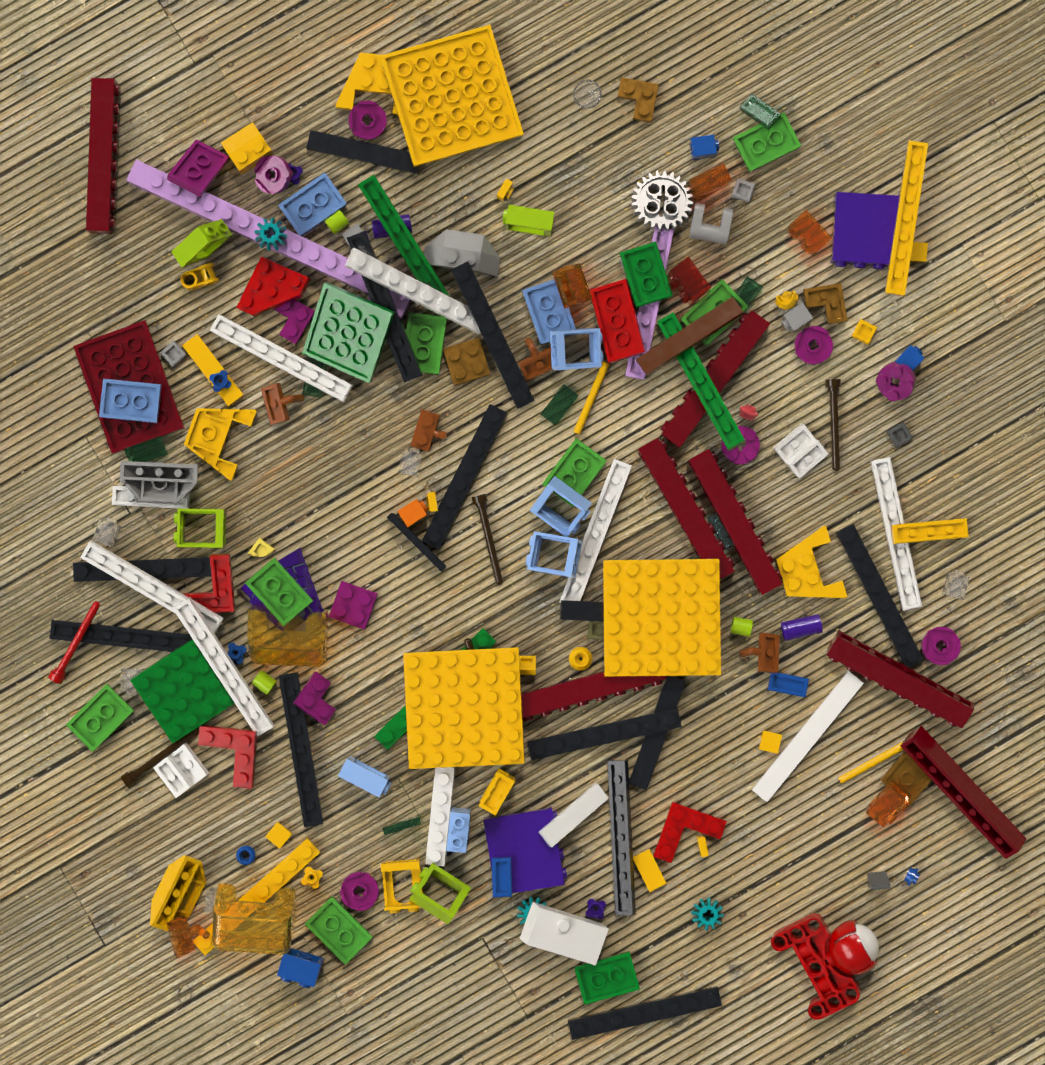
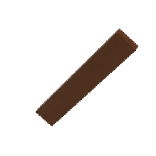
(689, 336)

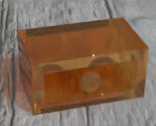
(709, 182)
(808, 233)
(572, 285)
(888, 804)

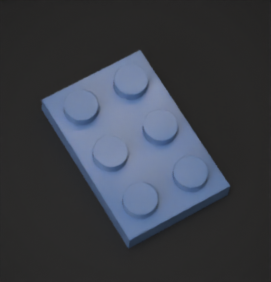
(312, 204)
(547, 310)
(130, 400)

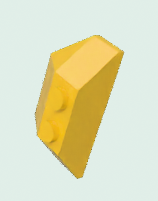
(177, 891)

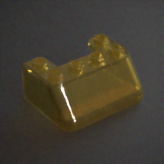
(288, 646)
(253, 925)

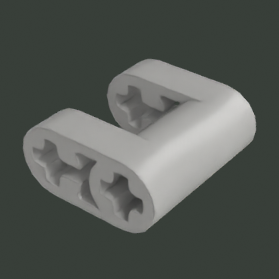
(710, 232)

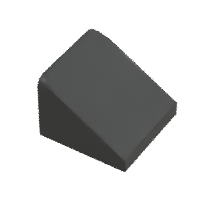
(878, 880)

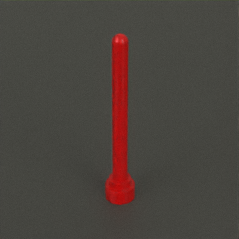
(58, 674)

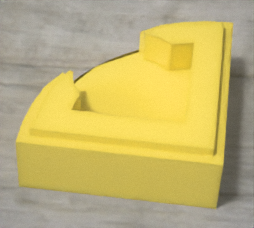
(261, 549)

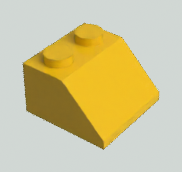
(246, 148)

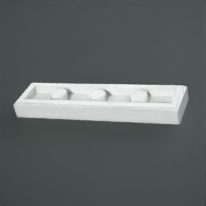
(123, 497)
(573, 815)

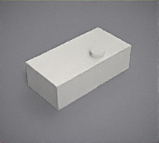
(564, 933)

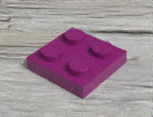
(353, 605)

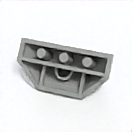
(457, 247)
(159, 480)

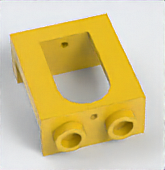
(496, 791)
(386, 868)

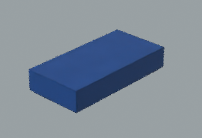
(788, 684)
(501, 877)

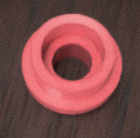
(748, 412)

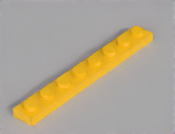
(906, 218)
(270, 883)

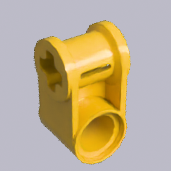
(200, 276)

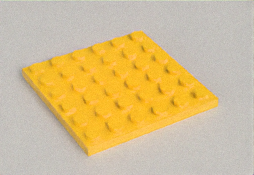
(451, 95)
(661, 617)
(464, 708)

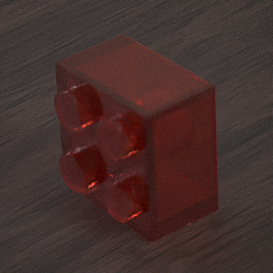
(688, 281)

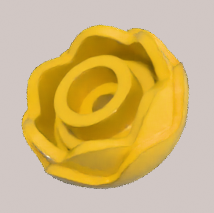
(787, 300)
(585, 662)

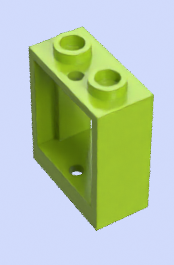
(528, 220)
(201, 243)
(220, 533)
(430, 905)

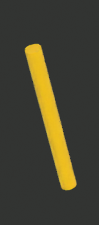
(591, 398)
(870, 763)

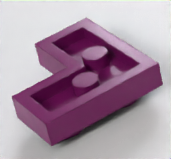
(298, 319)
(310, 699)

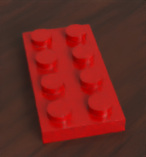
(617, 321)

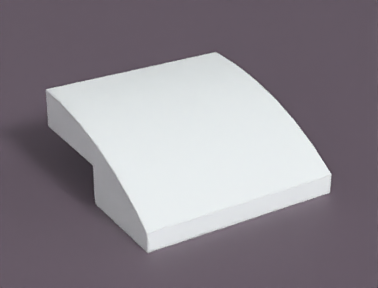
(800, 450)
(181, 770)

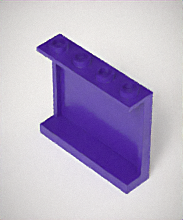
(863, 229)
(532, 860)

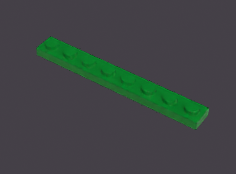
(400, 234)
(704, 388)
(398, 724)

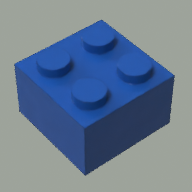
(300, 967)

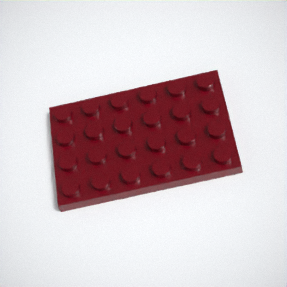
(132, 357)

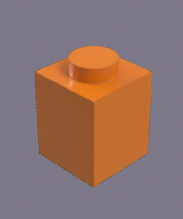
(413, 512)

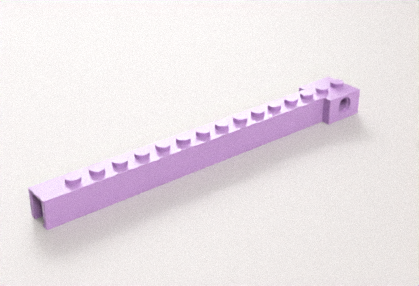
(244, 224)

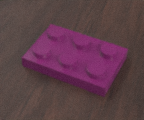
(198, 168)

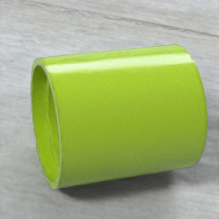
(337, 222)
(741, 626)
(264, 682)

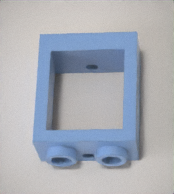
(558, 349)
(553, 518)
(572, 557)
(365, 777)
(458, 830)

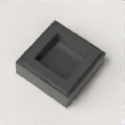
(899, 435)

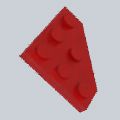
(271, 287)

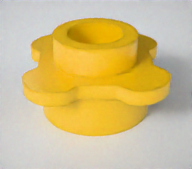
(317, 874)

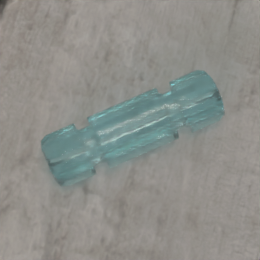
(720, 531)

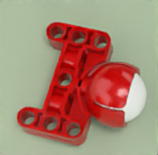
(843, 953)

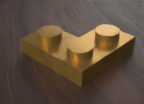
(643, 93)
(829, 296)

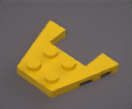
(365, 76)
(209, 433)
(801, 572)

